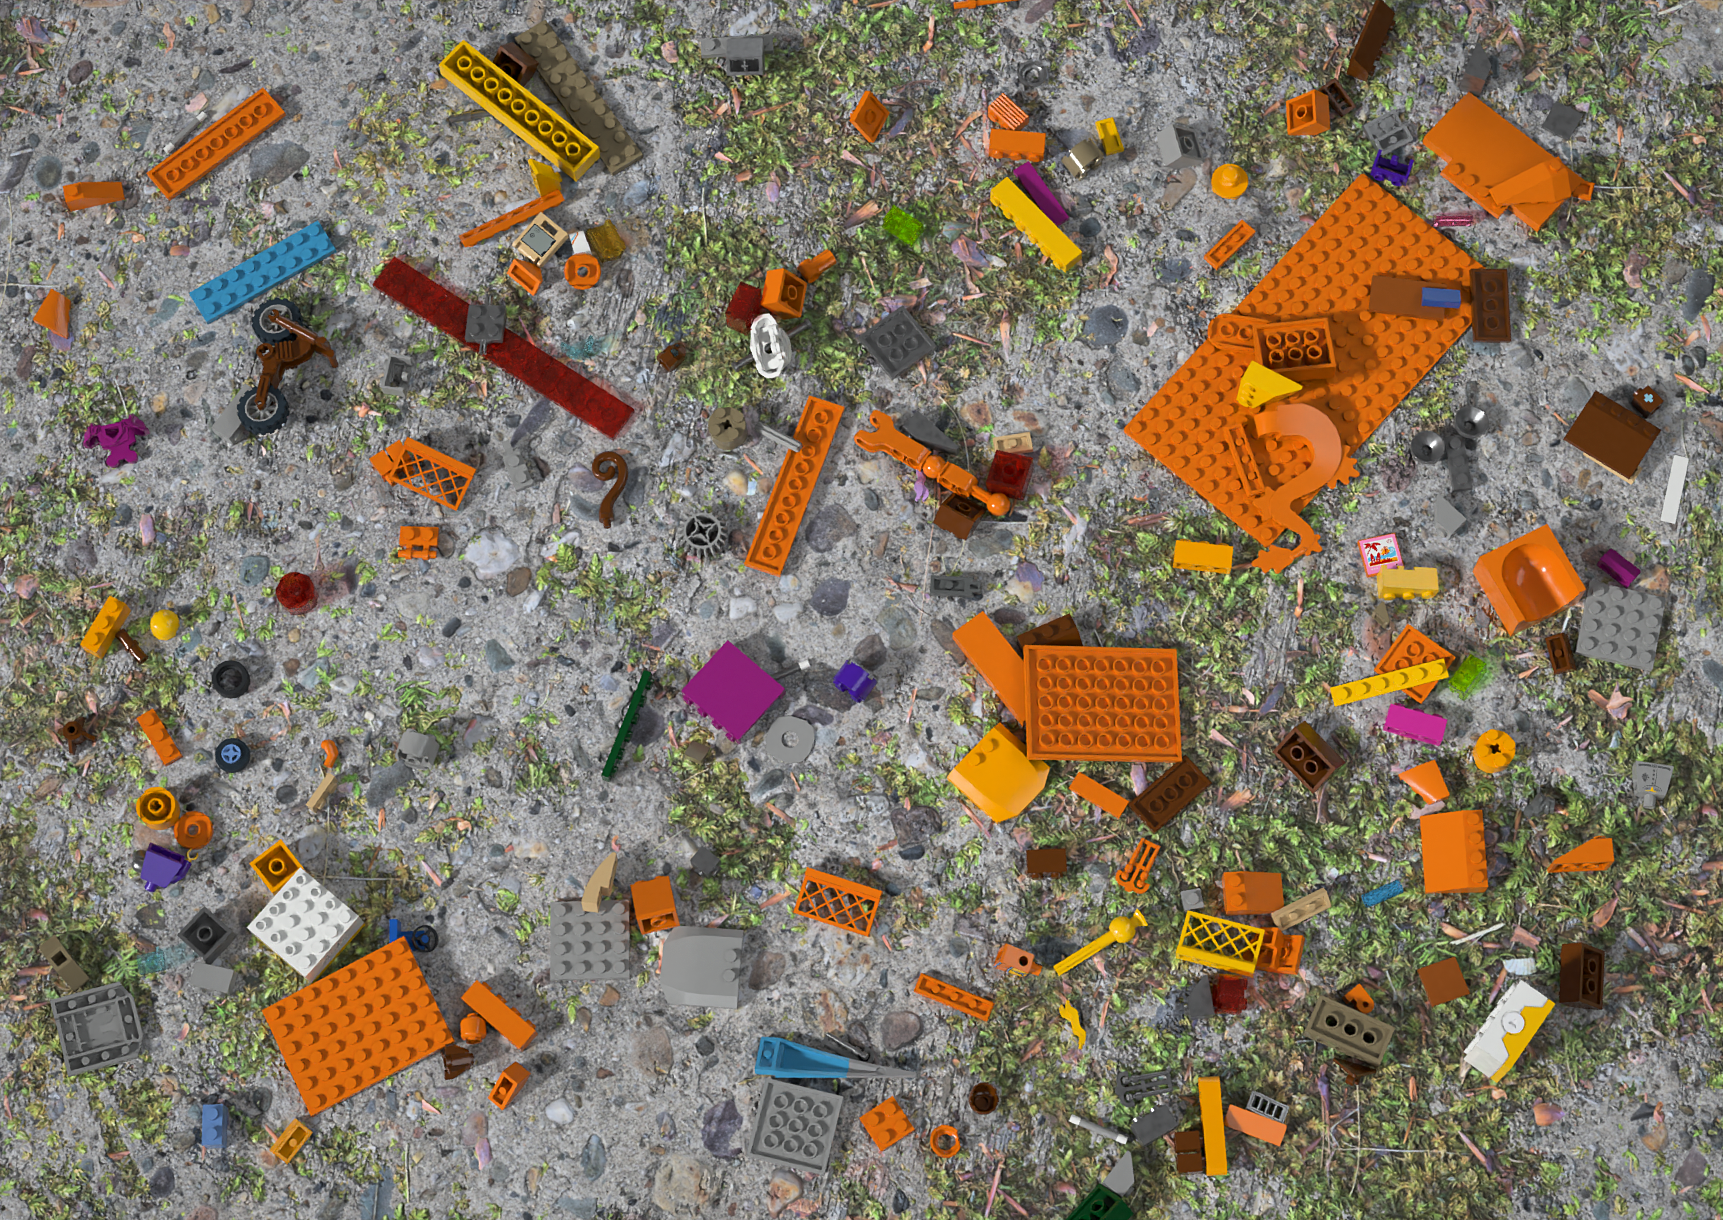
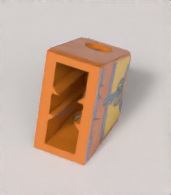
(1008, 961)

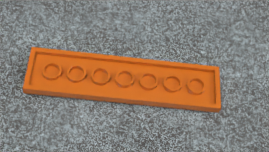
(216, 144)

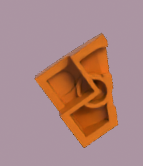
(54, 313)
(1427, 782)

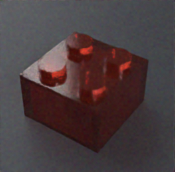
(744, 308)
(1010, 474)

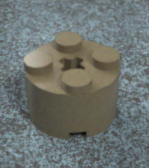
(1083, 158)
(735, 422)

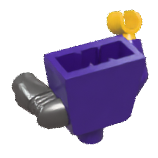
(161, 866)

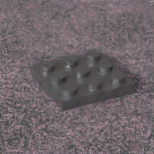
(897, 342)

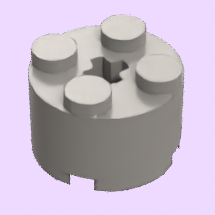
(417, 749)

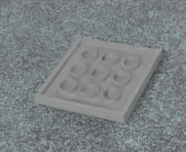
(1620, 626)
(589, 943)
(794, 1126)

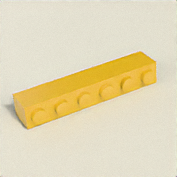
(1035, 225)

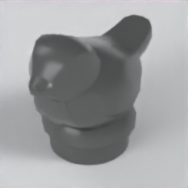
(1539, 805)

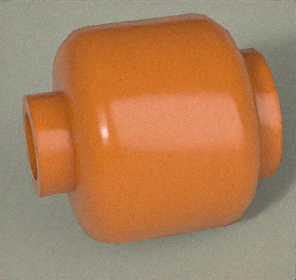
(473, 1028)

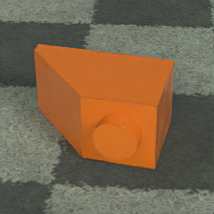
(509, 1085)

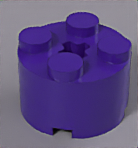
(854, 680)

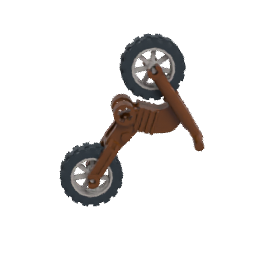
(275, 362)

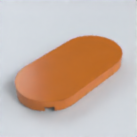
(1234, 332)

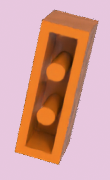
(1017, 145)

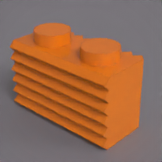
(1007, 114)

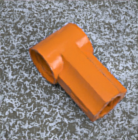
(812, 268)

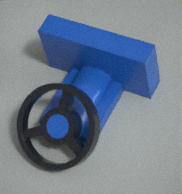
(416, 939)

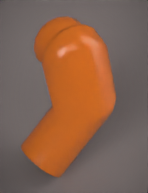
(331, 751)

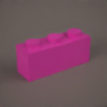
(1415, 724)

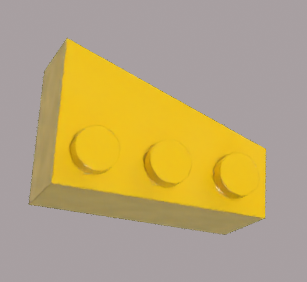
(1407, 583)

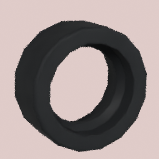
(220, 669)

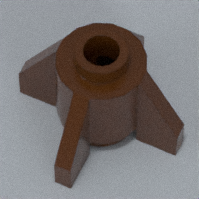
(75, 734)
(456, 1060)

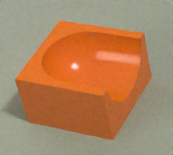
(1529, 580)

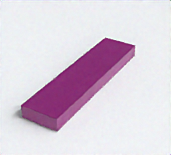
(1040, 193)

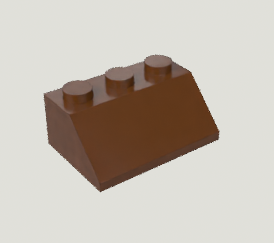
(1054, 633)
(1308, 756)
(1581, 976)

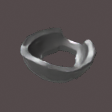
(1027, 66)

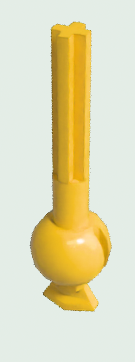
(1121, 930)

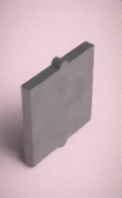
(1562, 120)

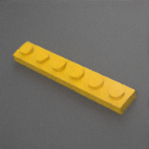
(1389, 682)

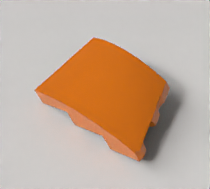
(1278, 952)

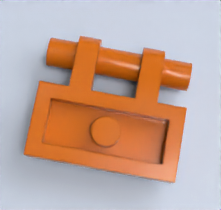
(418, 537)

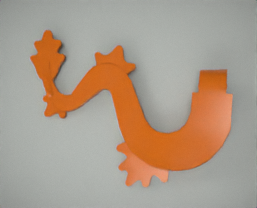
(1328, 465)

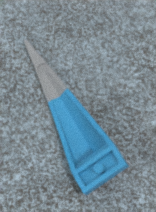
(795, 1060)

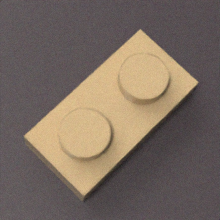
(1014, 443)
(326, 787)

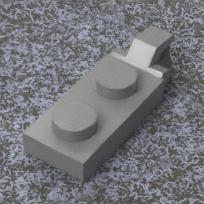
(516, 467)

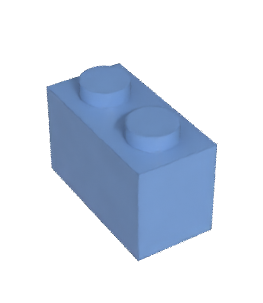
(214, 1126)

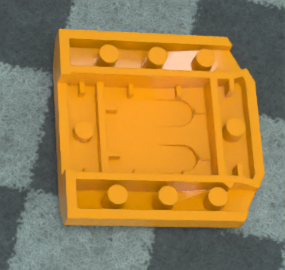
(999, 775)

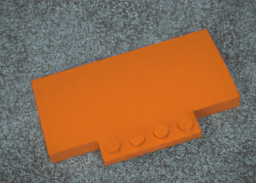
(1486, 151)

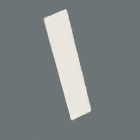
(1674, 489)

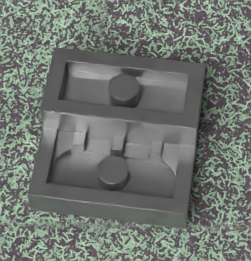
(1387, 132)

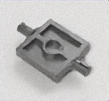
(485, 324)

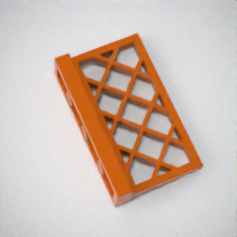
(439, 459)
(842, 885)

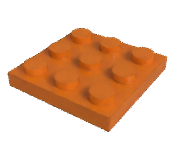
(1410, 650)

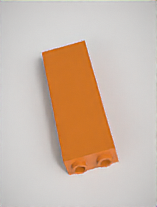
(994, 661)

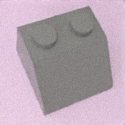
(1180, 147)

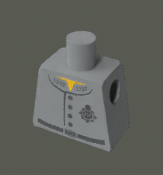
(1651, 781)

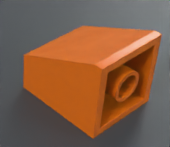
(654, 905)

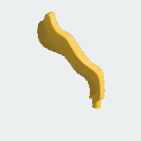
(1072, 1015)

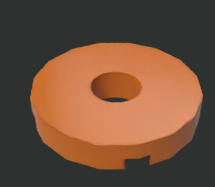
(582, 260)
(196, 841)

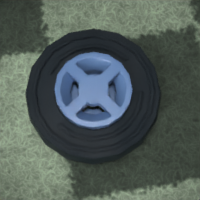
(227, 750)

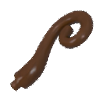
(606, 511)

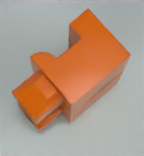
(384, 465)

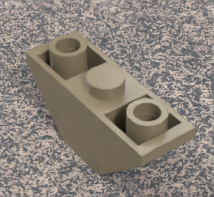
(64, 963)

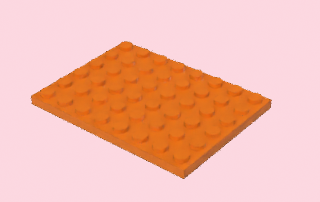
(1102, 704)
(358, 1026)

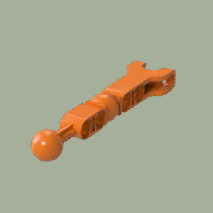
(933, 466)

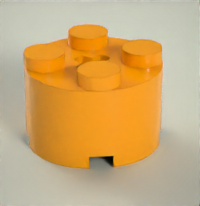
(1497, 741)
(150, 801)

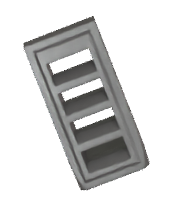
(1256, 1095)

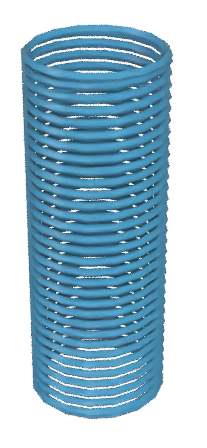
(1368, 897)

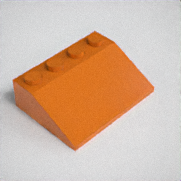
(1296, 349)
(1454, 852)

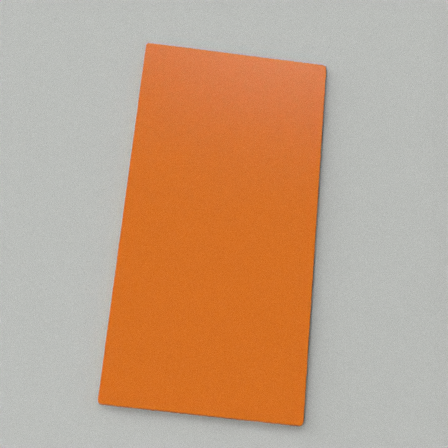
(1374, 353)

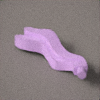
(919, 486)

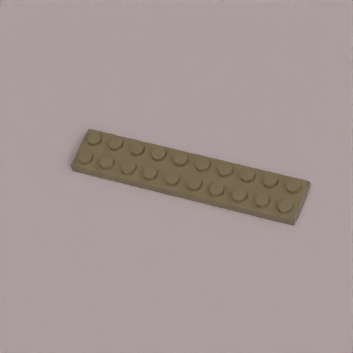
(579, 97)

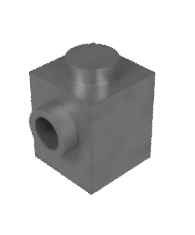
(705, 863)

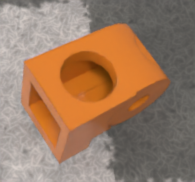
(1360, 999)

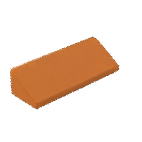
(1254, 1125)

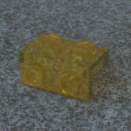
(606, 241)

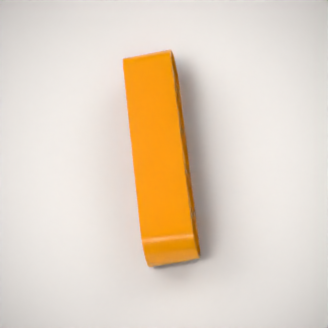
(1212, 1125)

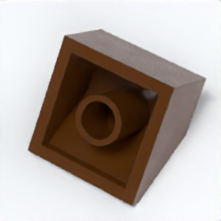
(516, 63)
(959, 516)

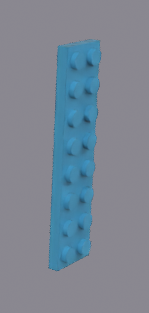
(262, 272)

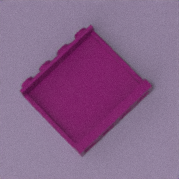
(732, 692)

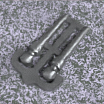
(855, 1050)
(1120, 1090)

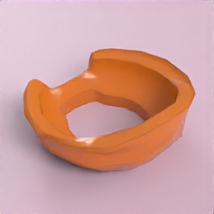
(944, 1130)

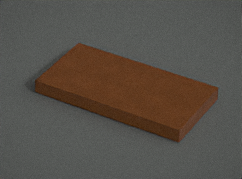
(1490, 305)
(1169, 794)

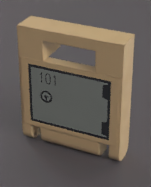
(539, 243)

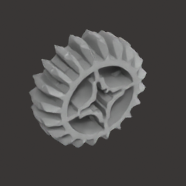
(696, 537)

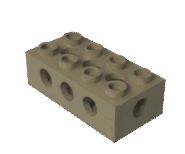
(1361, 1026)

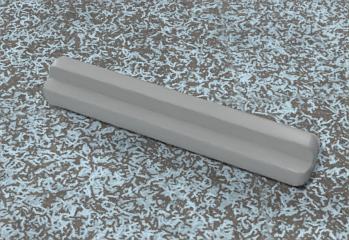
(778, 437)

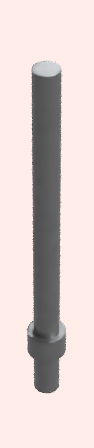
(467, 116)

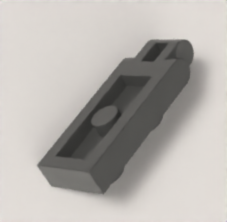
(954, 586)

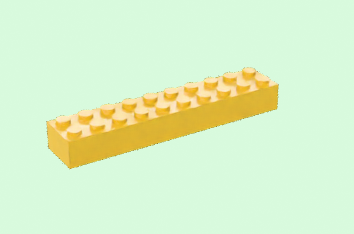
(519, 110)

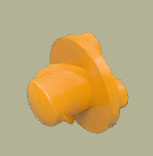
(1229, 181)

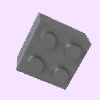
(207, 935)

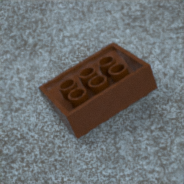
(1612, 434)

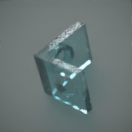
(574, 353)
(151, 962)

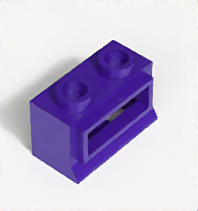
(1393, 164)

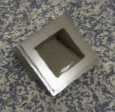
(1380, 615)
(696, 752)

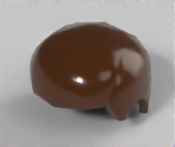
(983, 1098)

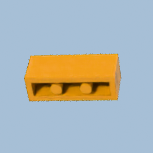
(1203, 556)
(105, 627)

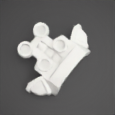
(766, 331)

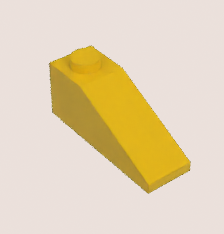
(544, 177)

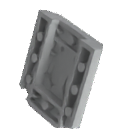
(702, 967)
(97, 1028)

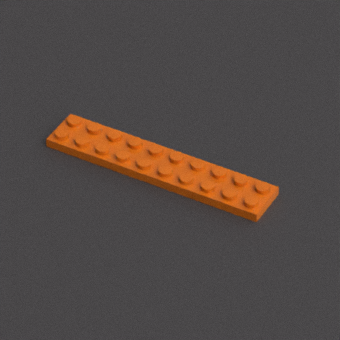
(794, 487)

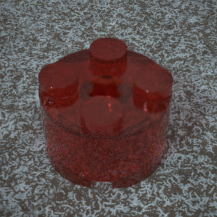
(287, 589)
(1229, 994)

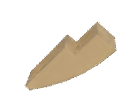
(600, 884)

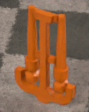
(1129, 886)

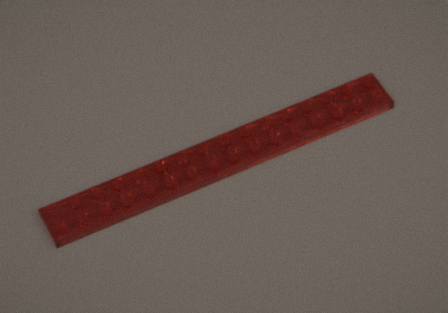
(513, 356)

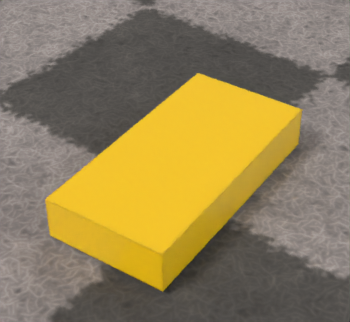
(1109, 136)

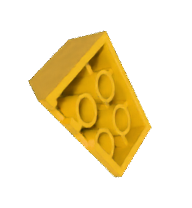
(1263, 386)

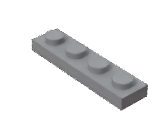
(718, 46)

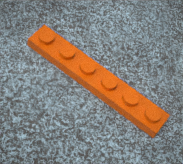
(508, 219)

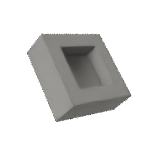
(1192, 899)

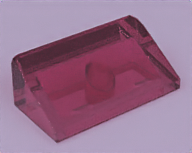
(1452, 219)

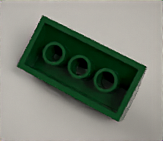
(1101, 1205)

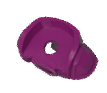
(117, 439)

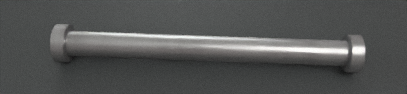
(791, 333)

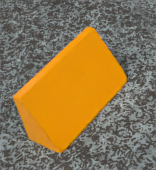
(291, 1141)

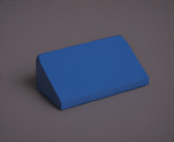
(1441, 297)

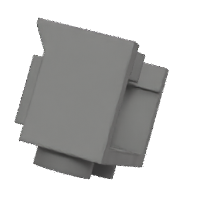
(389, 367)

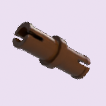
(131, 646)

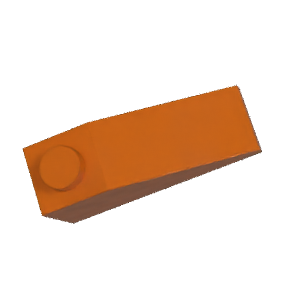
(91, 194)

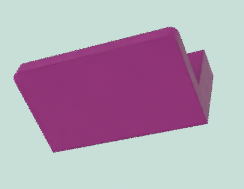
(1618, 568)

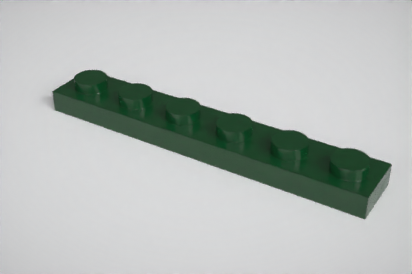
(625, 734)

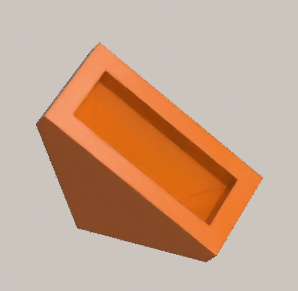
(526, 274)

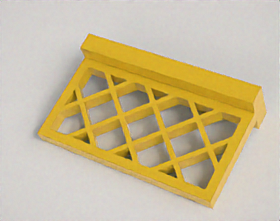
(1213, 959)

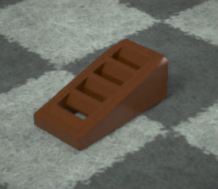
(1341, 94)

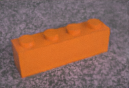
(499, 1015)

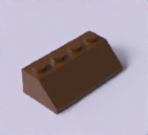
(1371, 40)

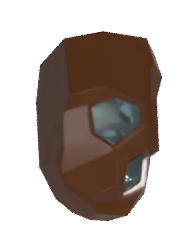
(672, 356)

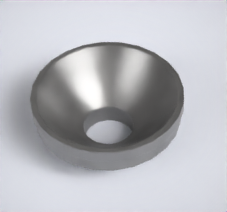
(1472, 415)
(1431, 440)

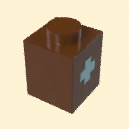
(1646, 401)

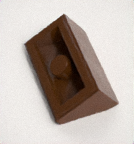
(1560, 653)

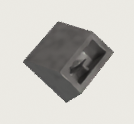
(745, 57)
(1475, 71)

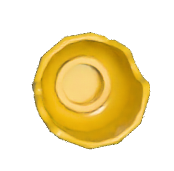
(164, 624)

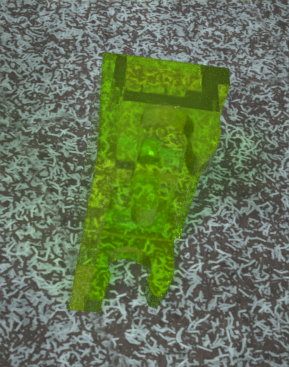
(903, 225)
(1467, 676)

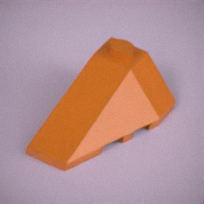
(1540, 183)

